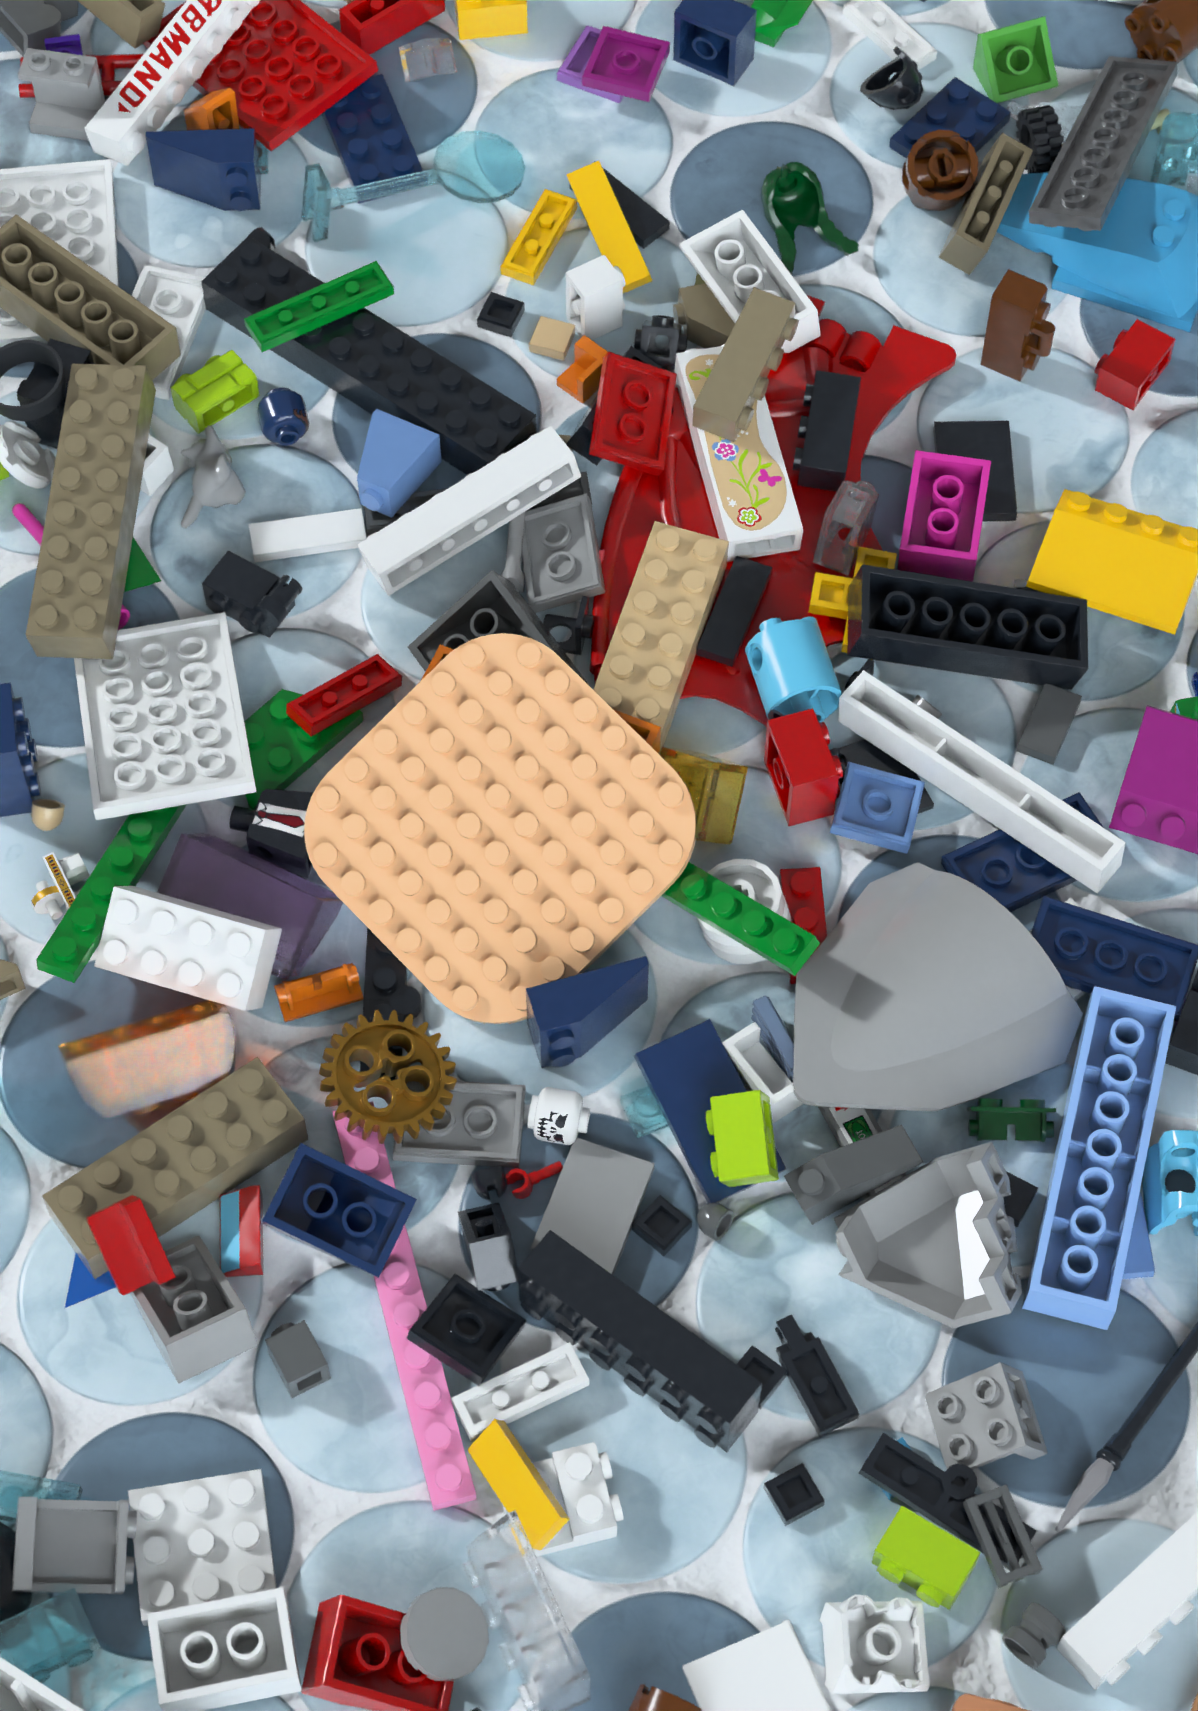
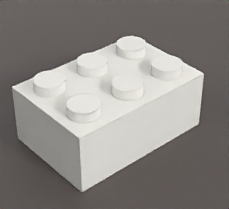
(224, 1651)

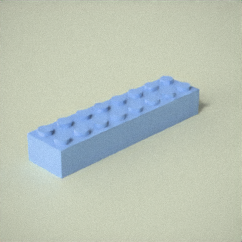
(1100, 1159)

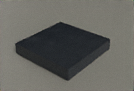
(466, 1329)

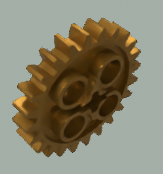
(370, 1045)

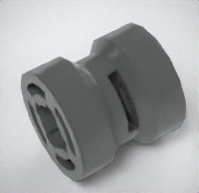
(1033, 1635)

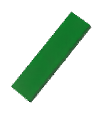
(319, 306)

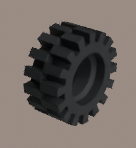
(1040, 132)

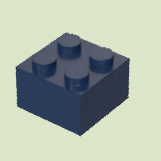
(715, 37)

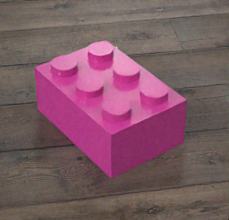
(944, 515)

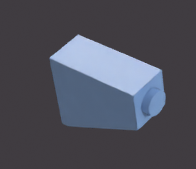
(395, 462)

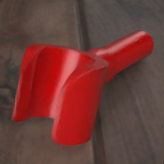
(531, 1178)

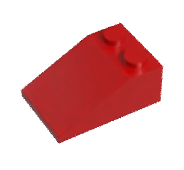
(361, 1661)

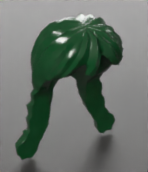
(794, 198)

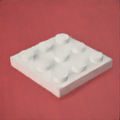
(201, 1541)

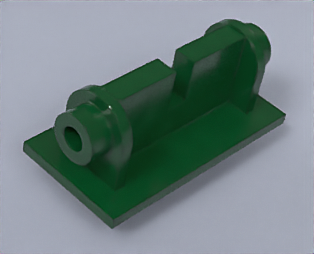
(1028, 1120)

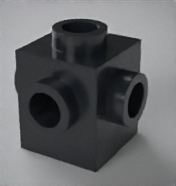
(646, 343)

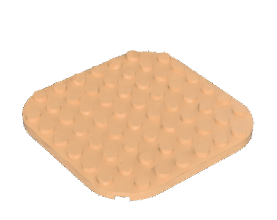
(499, 827)

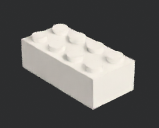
(188, 947)

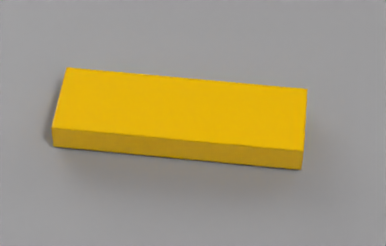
(539, 237)
(518, 1483)

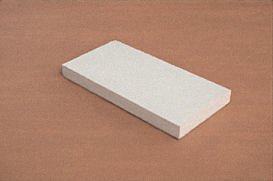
(179, 301)

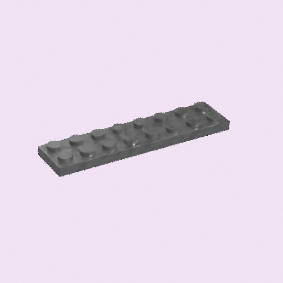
(1103, 144)

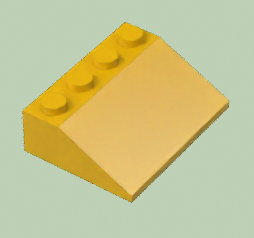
(1118, 561)

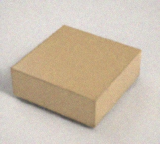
(552, 338)

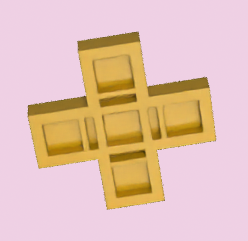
(831, 592)

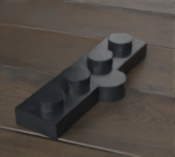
(387, 989)
(933, 1491)

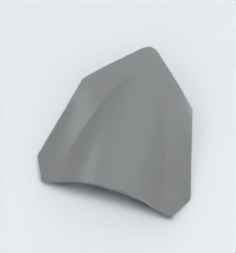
(926, 1000)

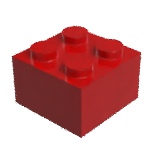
(802, 766)

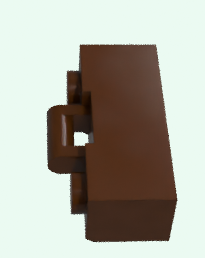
(1017, 326)

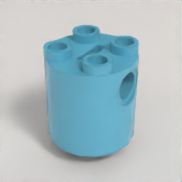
(793, 668)

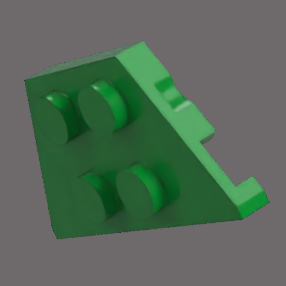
(282, 749)

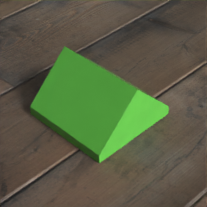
(1015, 60)

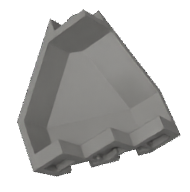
(938, 1239)

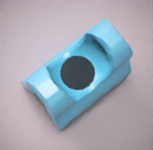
(1171, 1180)

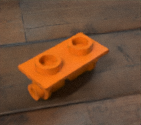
(319, 992)

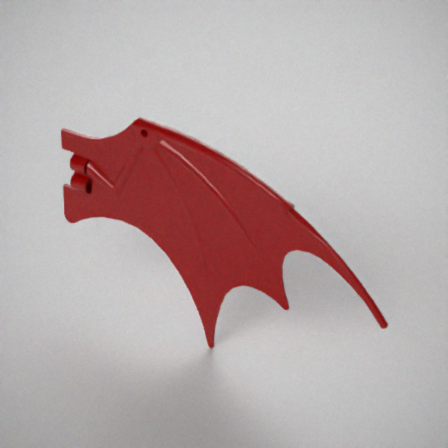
(681, 500)

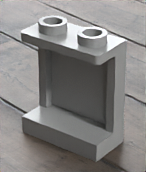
(73, 1546)

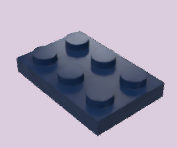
(955, 109)

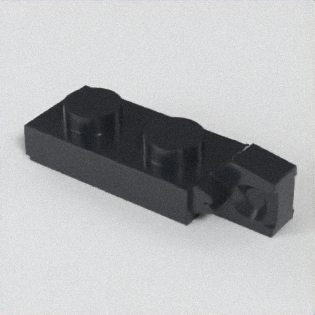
(814, 1378)

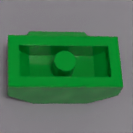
(777, 16)

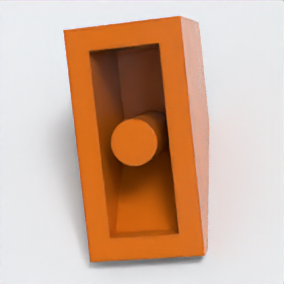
(213, 111)

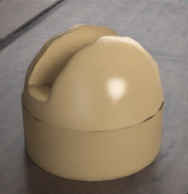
(47, 813)

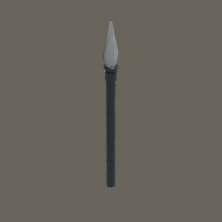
(1119, 1444)

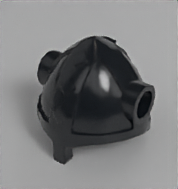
(901, 90)

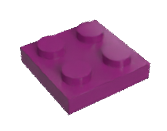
(626, 64)

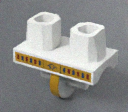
(64, 874)

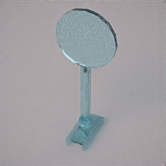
(467, 164)

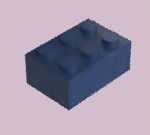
(17, 756)

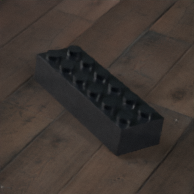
(967, 627)
(638, 1342)

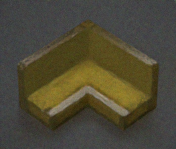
(714, 789)

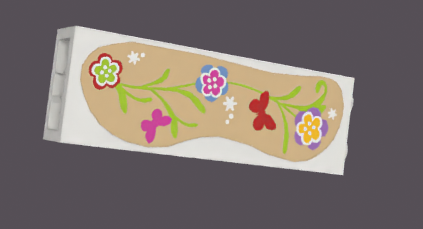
(742, 477)

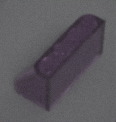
(246, 885)

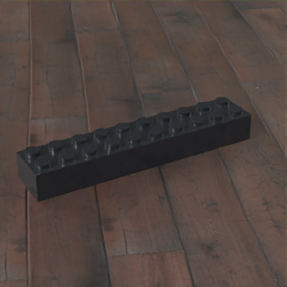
(373, 361)

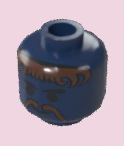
(283, 416)

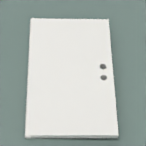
(757, 1675)

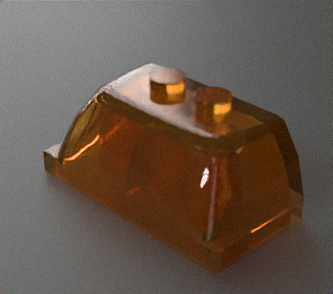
(152, 1059)

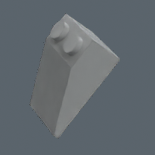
(196, 1314)

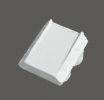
(875, 1646)

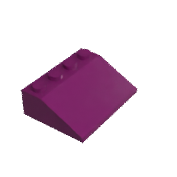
(1162, 782)

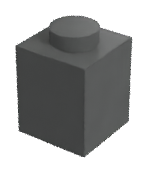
(297, 1358)

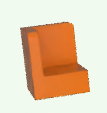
(583, 376)

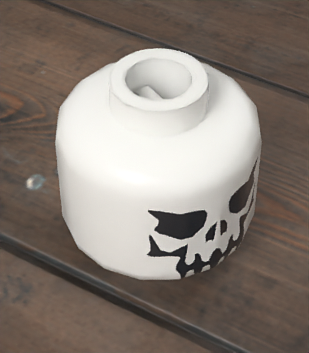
(558, 1116)

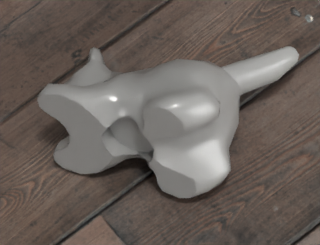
(213, 478)

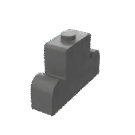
(31, 21)

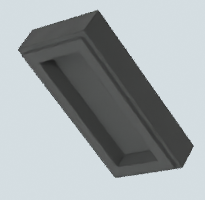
(1049, 723)

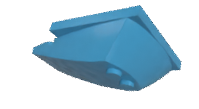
(1136, 263)

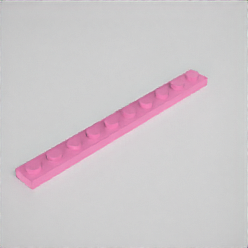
(419, 1372)

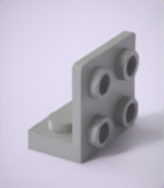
(985, 1418)

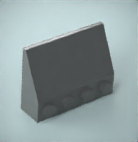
(486, 609)

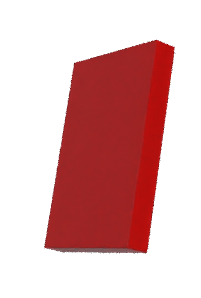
(633, 414)

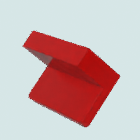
(129, 1245)

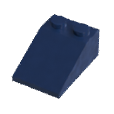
(208, 166)
(580, 1010)
(338, 1210)

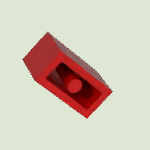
(1133, 364)

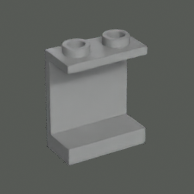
(65, 92)

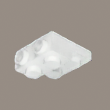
(580, 1487)

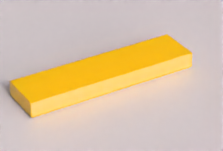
(608, 224)

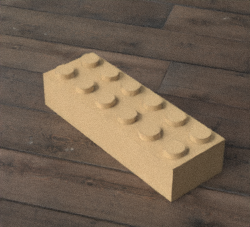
(662, 624)

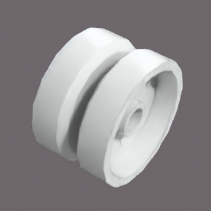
(755, 882)

